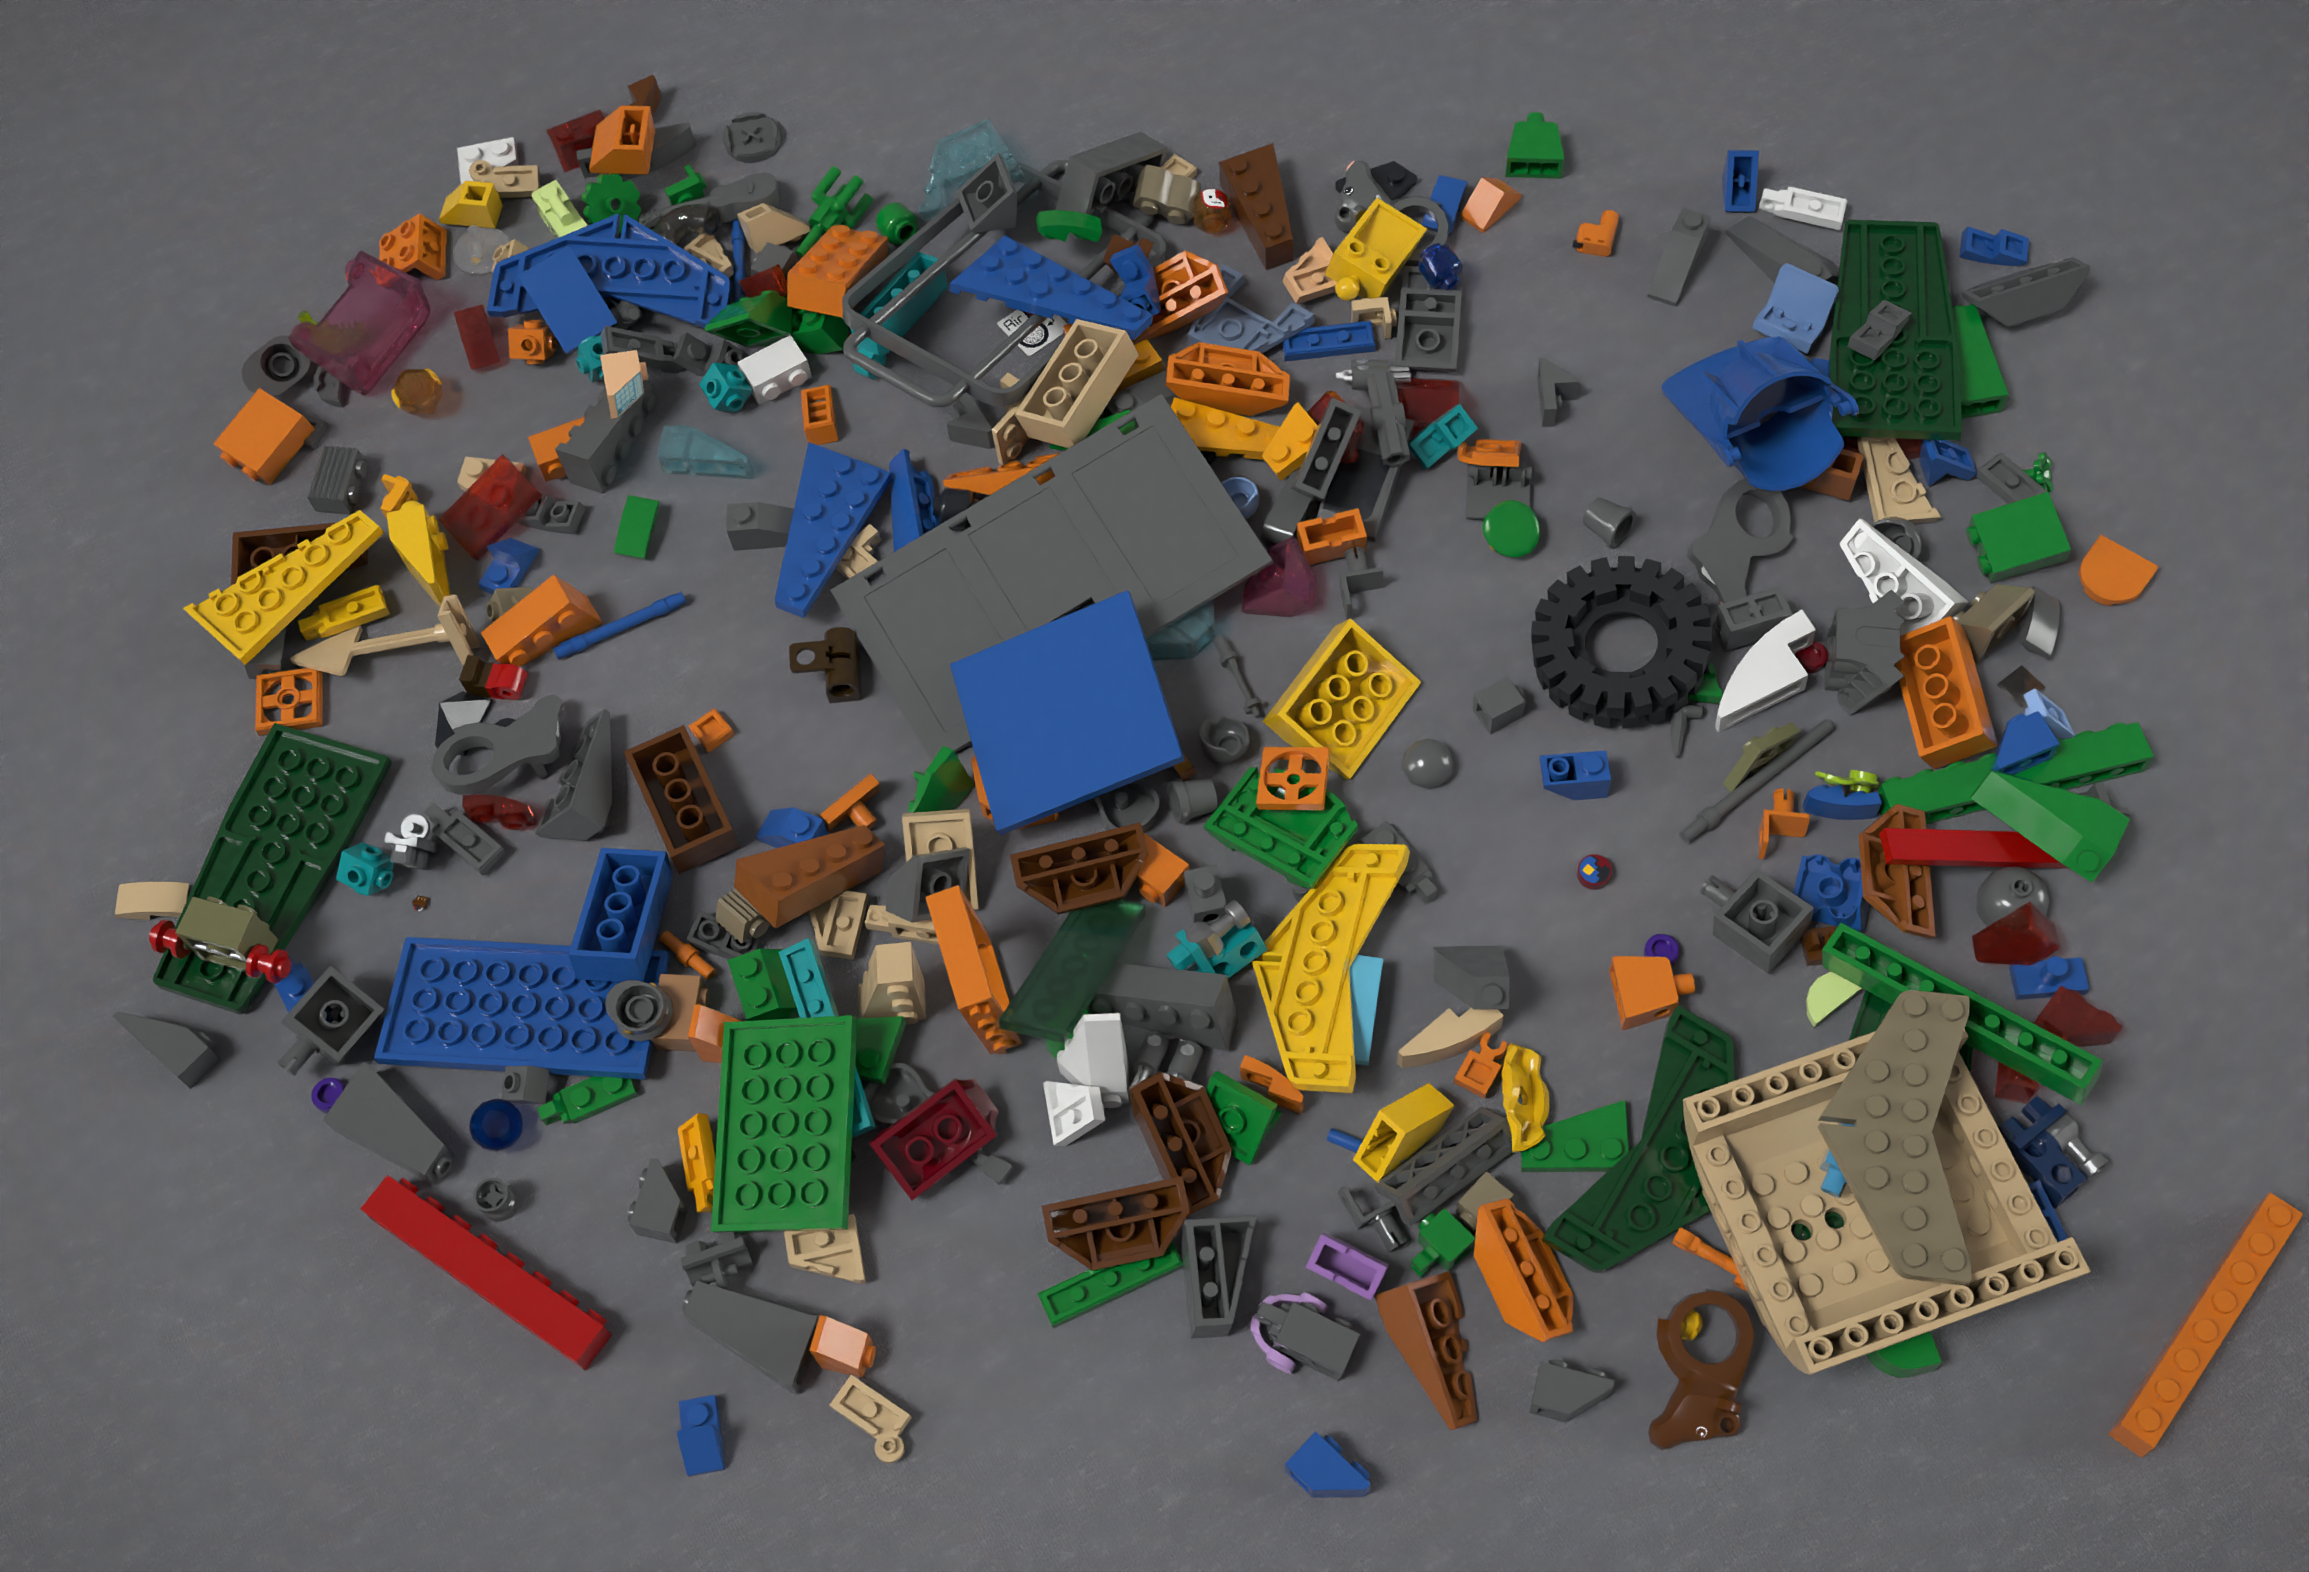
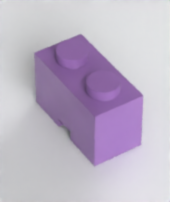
(1347, 1265)

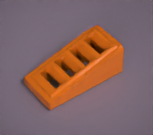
(819, 417)

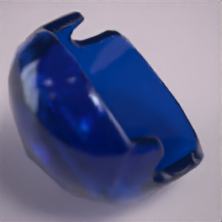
(496, 1125)

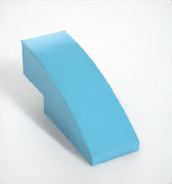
(1365, 987)

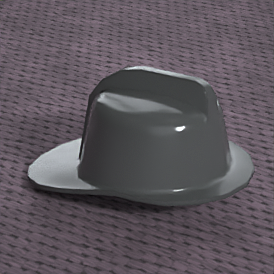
(274, 367)

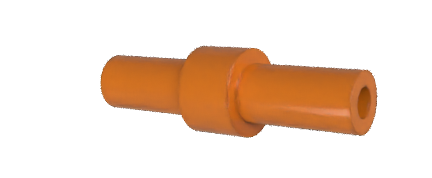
(687, 955)

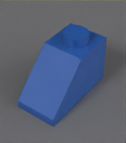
(2024, 744)
(789, 827)

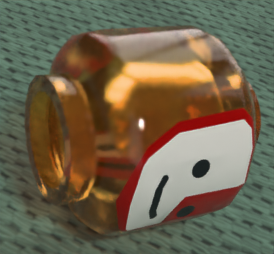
(1211, 211)

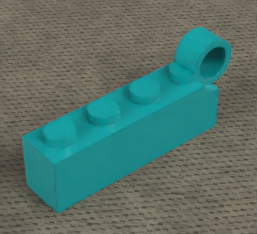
(908, 314)

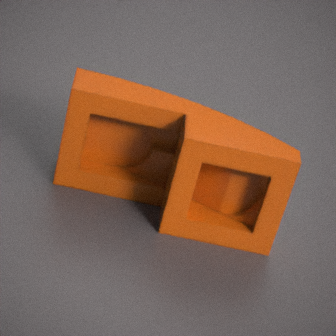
(1280, 1088)

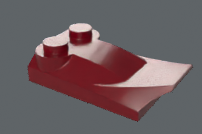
(937, 1135)

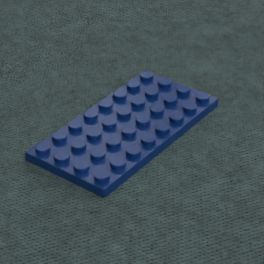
(503, 1008)

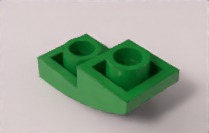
(1059, 223)
(636, 527)

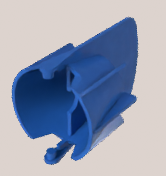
(1739, 386)

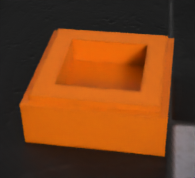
(711, 730)

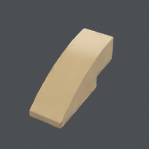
(1449, 1036)

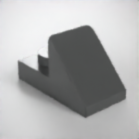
(1553, 387)
(971, 425)

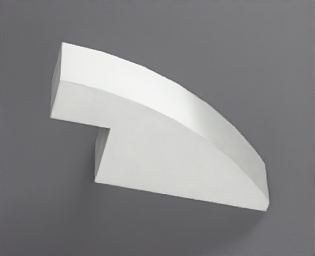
(1767, 672)

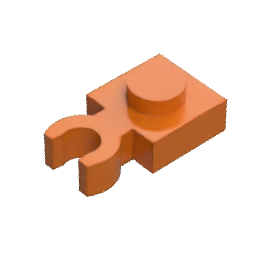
(1479, 1070)

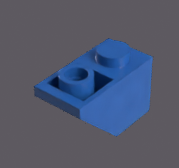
(1576, 774)
(1324, 1472)

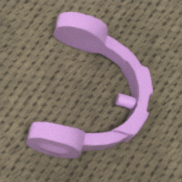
(1274, 1357)

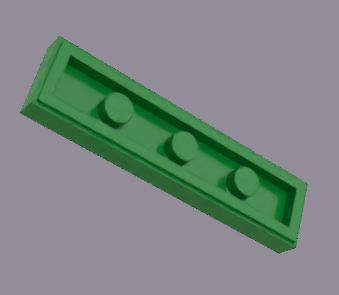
(1098, 1287)

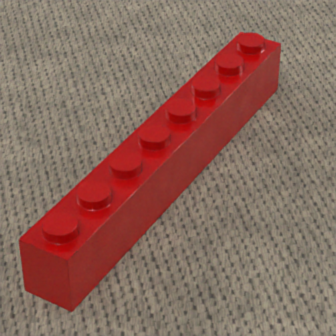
(487, 1272)

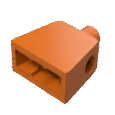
(1646, 988)

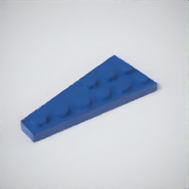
(1046, 289)
(828, 513)

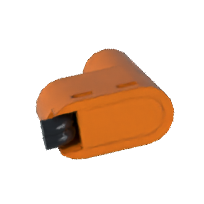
(1599, 238)

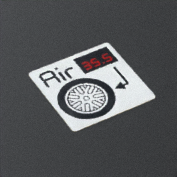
(1040, 337)

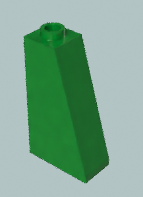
(1980, 378)

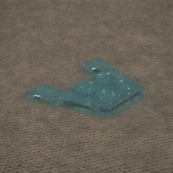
(959, 158)

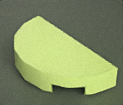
(1827, 996)

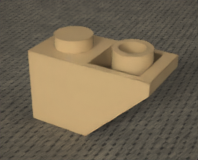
(770, 225)

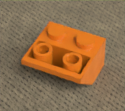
(624, 142)

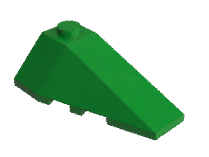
(2066, 825)

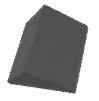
(989, 197)

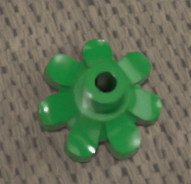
(2041, 471)

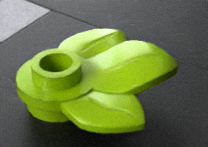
(1857, 779)

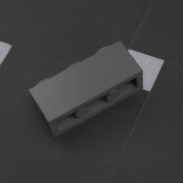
(1326, 449)

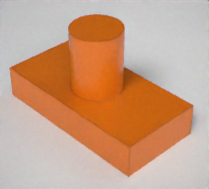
(853, 805)

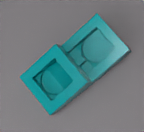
(1441, 436)

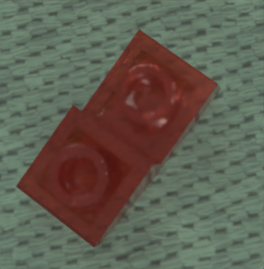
(765, 280)
(509, 812)

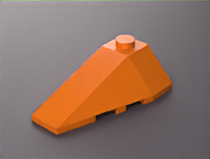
(987, 482)

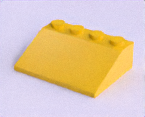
(1343, 698)

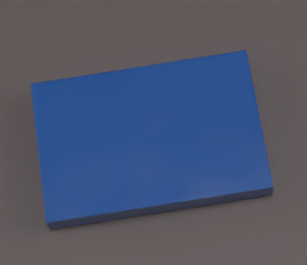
(567, 298)

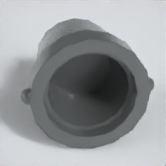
(1609, 521)
(1191, 798)

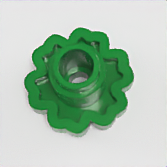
(610, 197)

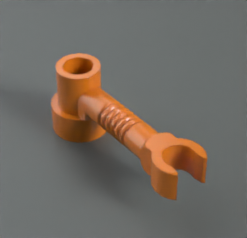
(1694, 1245)

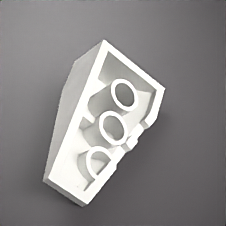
(1888, 567)

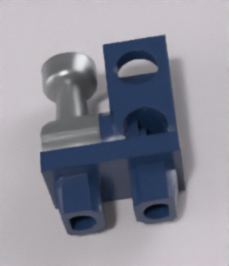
(2041, 1150)

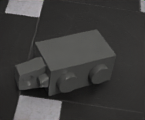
(1310, 1336)

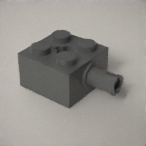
(1758, 919)
(317, 1034)

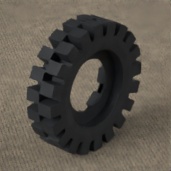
(1662, 601)

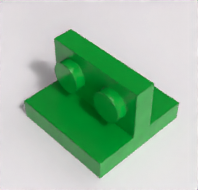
(1242, 1114)

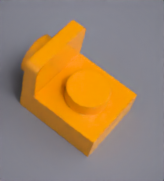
(399, 491)

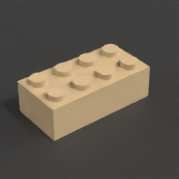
(1076, 384)

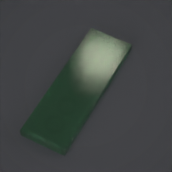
(1072, 970)

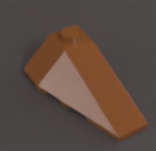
(1426, 1331)

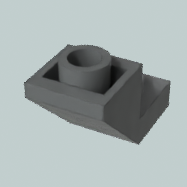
(699, 357)

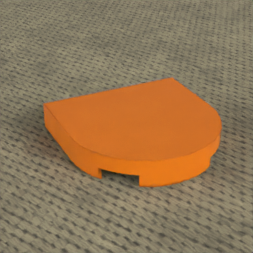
(1491, 452)
(2114, 573)

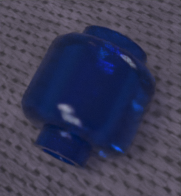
(1440, 266)

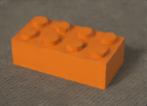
(833, 268)
(1944, 694)

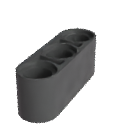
(1287, 511)

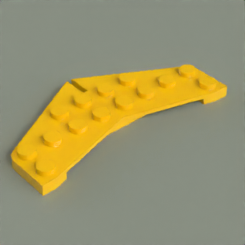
(1310, 960)

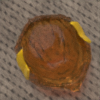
(417, 391)

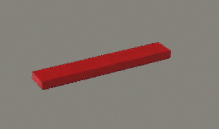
(1963, 848)

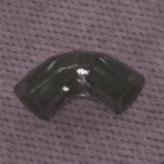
(687, 221)

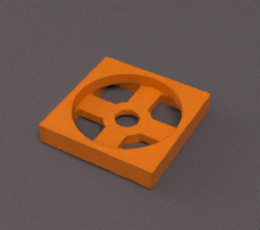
(267, 682)
(1295, 755)

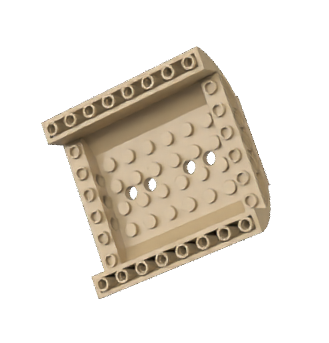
(1837, 1291)

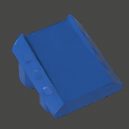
(1833, 890)

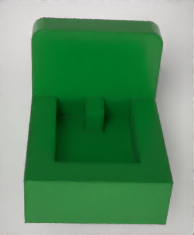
(687, 189)

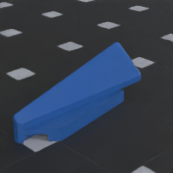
(910, 500)

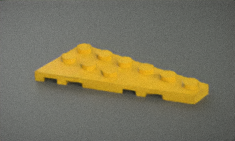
(277, 591)

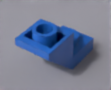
(1138, 279)

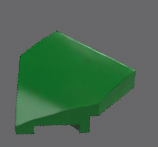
(942, 785)

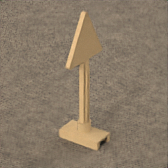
(337, 651)

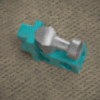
(1218, 947)

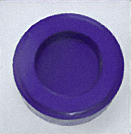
(1662, 946)
(326, 1093)

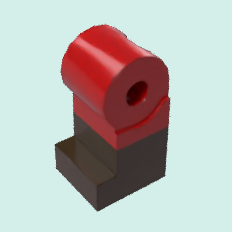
(492, 679)

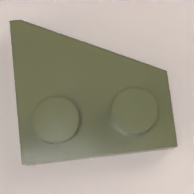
(1760, 752)

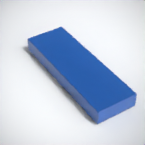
(1330, 341)

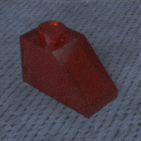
(2017, 938)

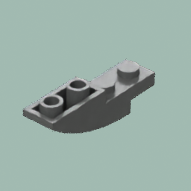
(668, 145)

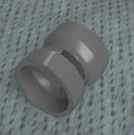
(489, 1194)

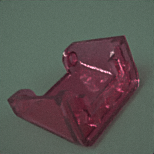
(366, 324)

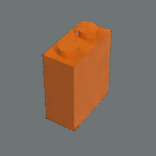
(263, 437)

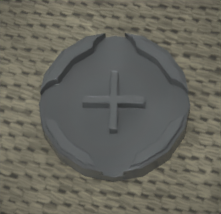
(751, 137)

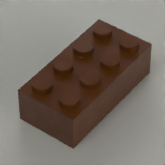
(681, 799)

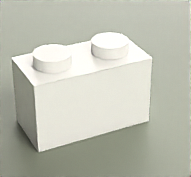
(775, 369)

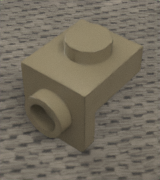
(505, 599)

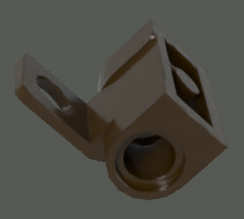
(839, 659)

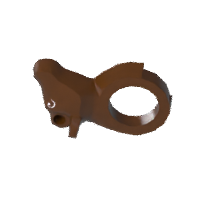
(1706, 1393)

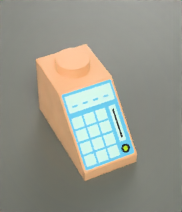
(623, 380)

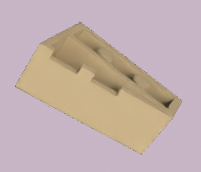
(893, 984)

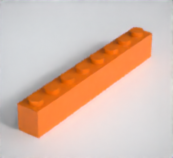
(2205, 1325)

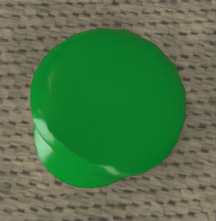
(1511, 529)

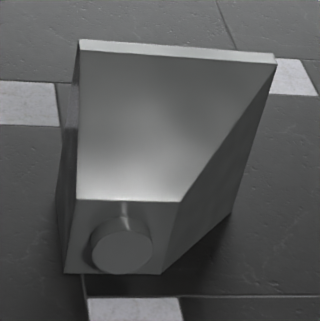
(922, 877)

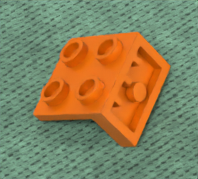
(416, 244)

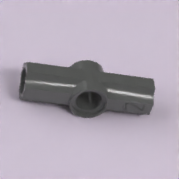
(1388, 419)

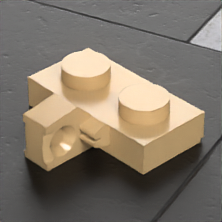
(860, 552)

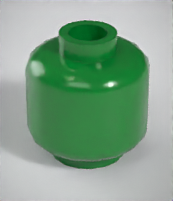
(897, 223)

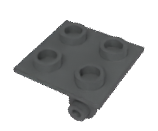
(1493, 485)

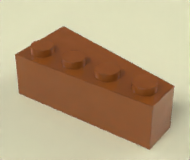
(808, 873)

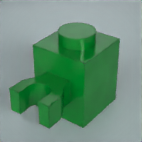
(1443, 1242)

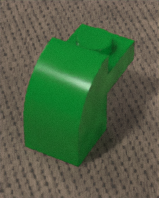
(1908, 1357)

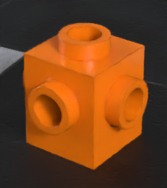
(531, 342)

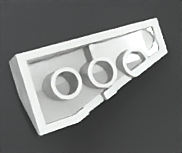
(1098, 1058)

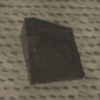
(2020, 683)

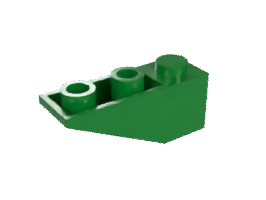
(816, 332)

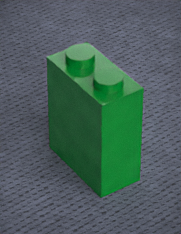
(2018, 538)

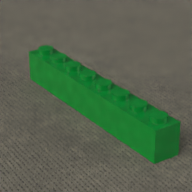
(2076, 763)
(1989, 1026)

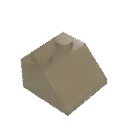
(1993, 617)

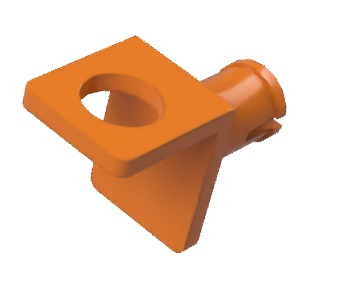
(1781, 820)

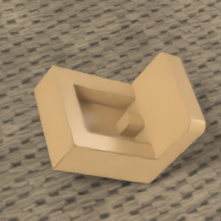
(1376, 311)

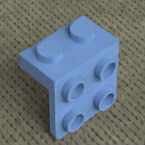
(1797, 308)

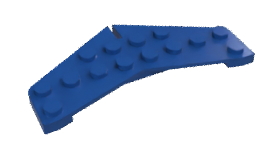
(634, 269)

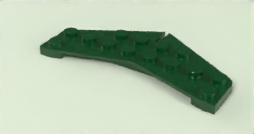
(1656, 1182)

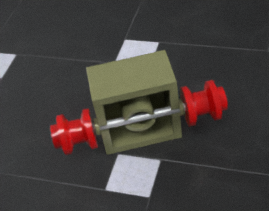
(223, 937)

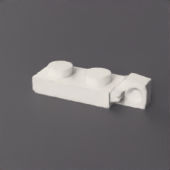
(1805, 206)

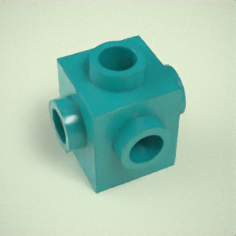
(589, 358)
(725, 387)
(365, 869)

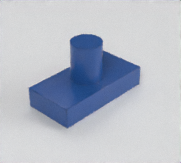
(2046, 976)

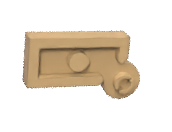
(508, 180)
(874, 1416)

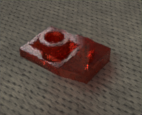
(477, 336)

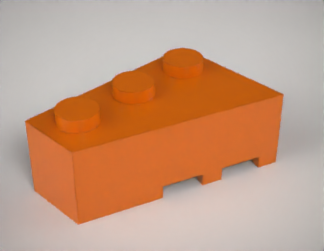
(540, 622)

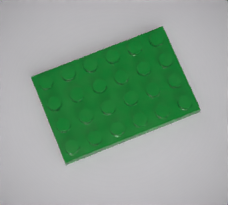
(785, 1125)

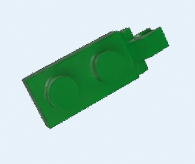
(587, 1099)

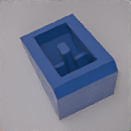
(1740, 180)

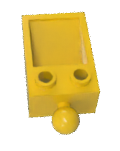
(1373, 252)
(421, 547)

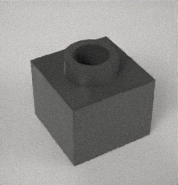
(525, 1084)

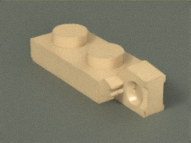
(881, 920)

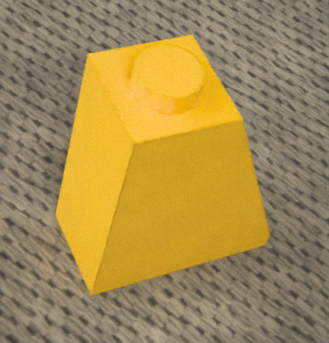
(1402, 1130)

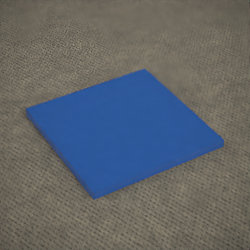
(1065, 713)

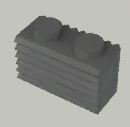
(337, 480)

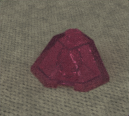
(1282, 587)

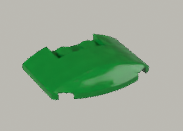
(1287, 841)

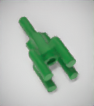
(832, 210)

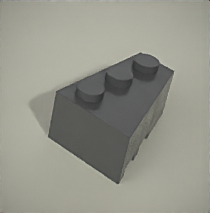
(1213, 1271)

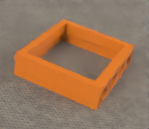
(972, 968)

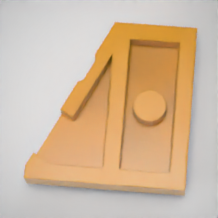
(1290, 442)

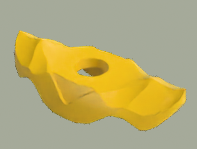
(1523, 1077)

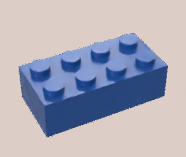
(621, 915)

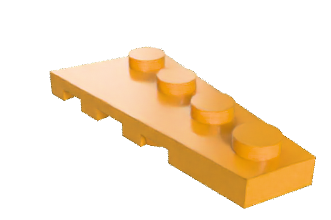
(1223, 431)

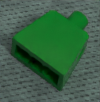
(1535, 149)

